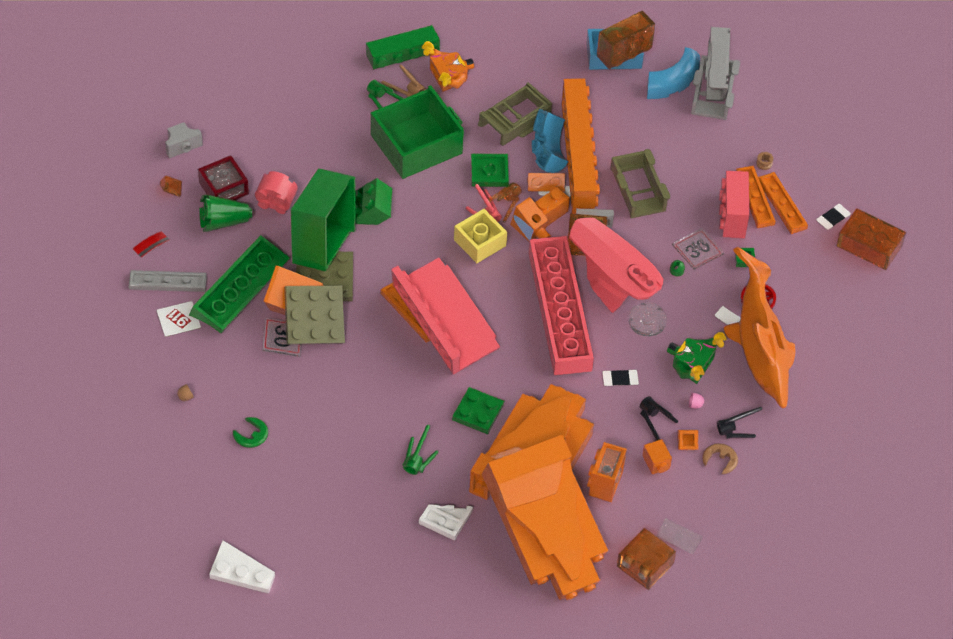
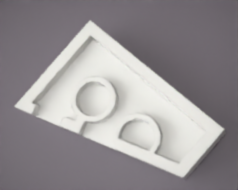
(241, 570)

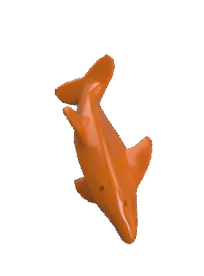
(761, 335)

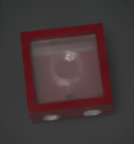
(223, 179)

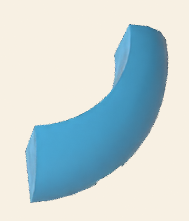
(675, 78)
(547, 142)

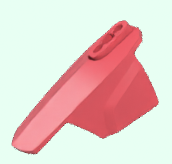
(614, 264)

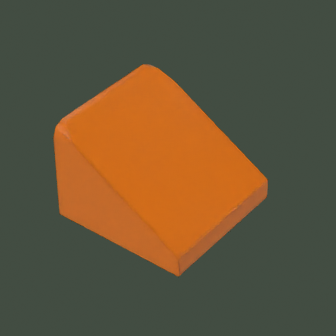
(687, 439)

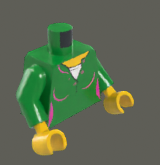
(695, 356)

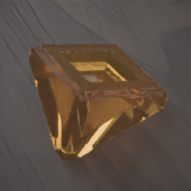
(171, 185)

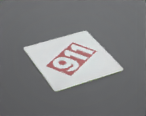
(177, 319)

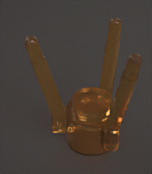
(509, 193)

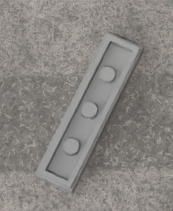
(167, 281)

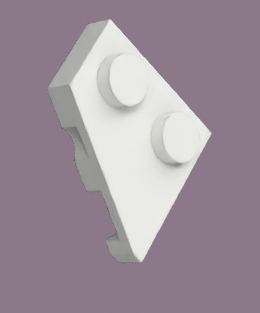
(445, 519)

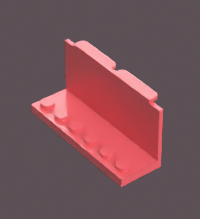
(446, 314)

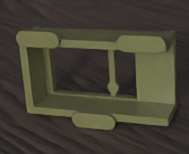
(524, 125)
(634, 161)

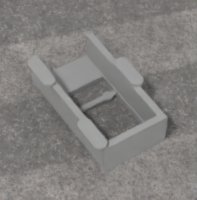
(717, 64)
(712, 109)

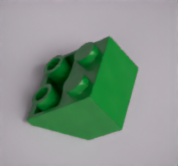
(373, 203)

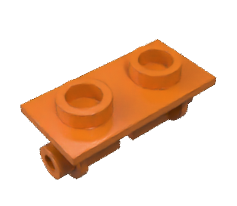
(545, 181)

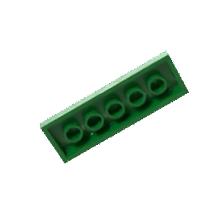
(239, 285)

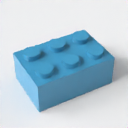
(595, 63)

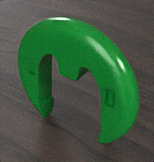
(258, 437)

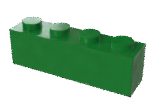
(400, 47)

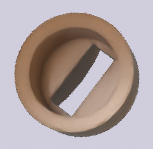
(184, 393)

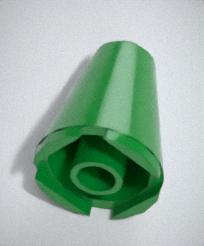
(222, 213)

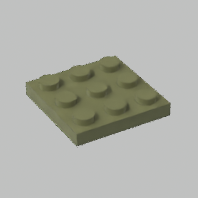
(338, 274)
(314, 315)

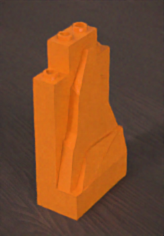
(534, 423)
(547, 517)

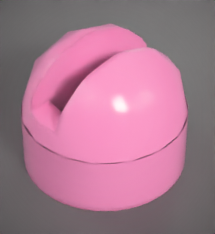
(696, 401)

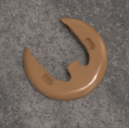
(724, 450)

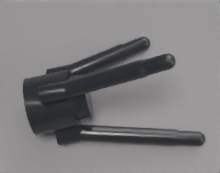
(652, 408)
(727, 425)

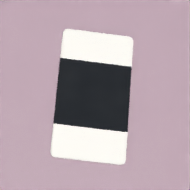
(833, 216)
(620, 377)

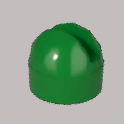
(680, 270)

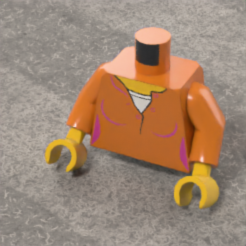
(447, 68)

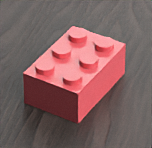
(735, 204)

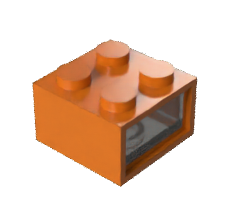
(606, 471)

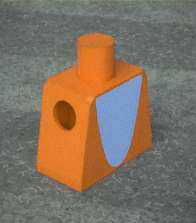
(529, 220)

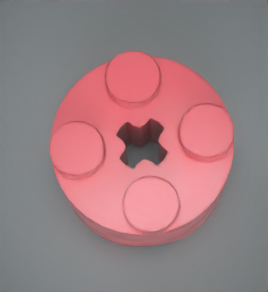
(275, 192)

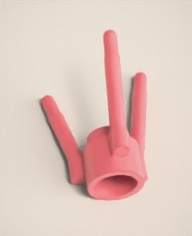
(491, 208)

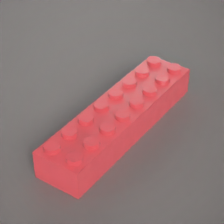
(560, 305)

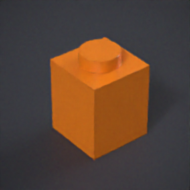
(657, 457)

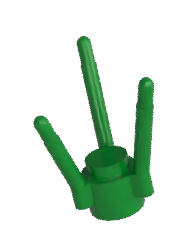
(378, 90)
(413, 463)

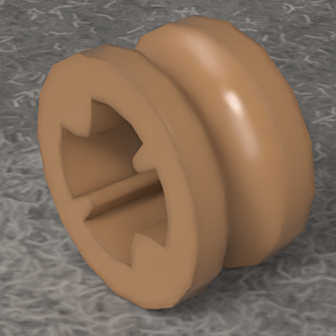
(764, 156)

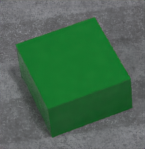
(417, 132)
(322, 219)

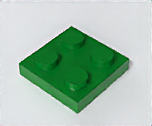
(489, 170)
(478, 410)

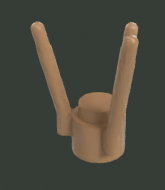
(413, 87)

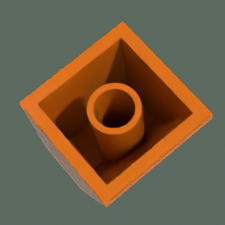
(282, 277)

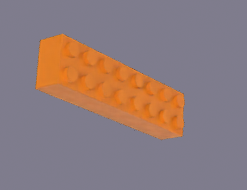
(579, 145)

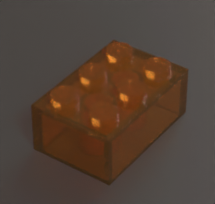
(625, 39)
(871, 239)

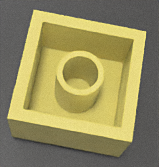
(480, 236)

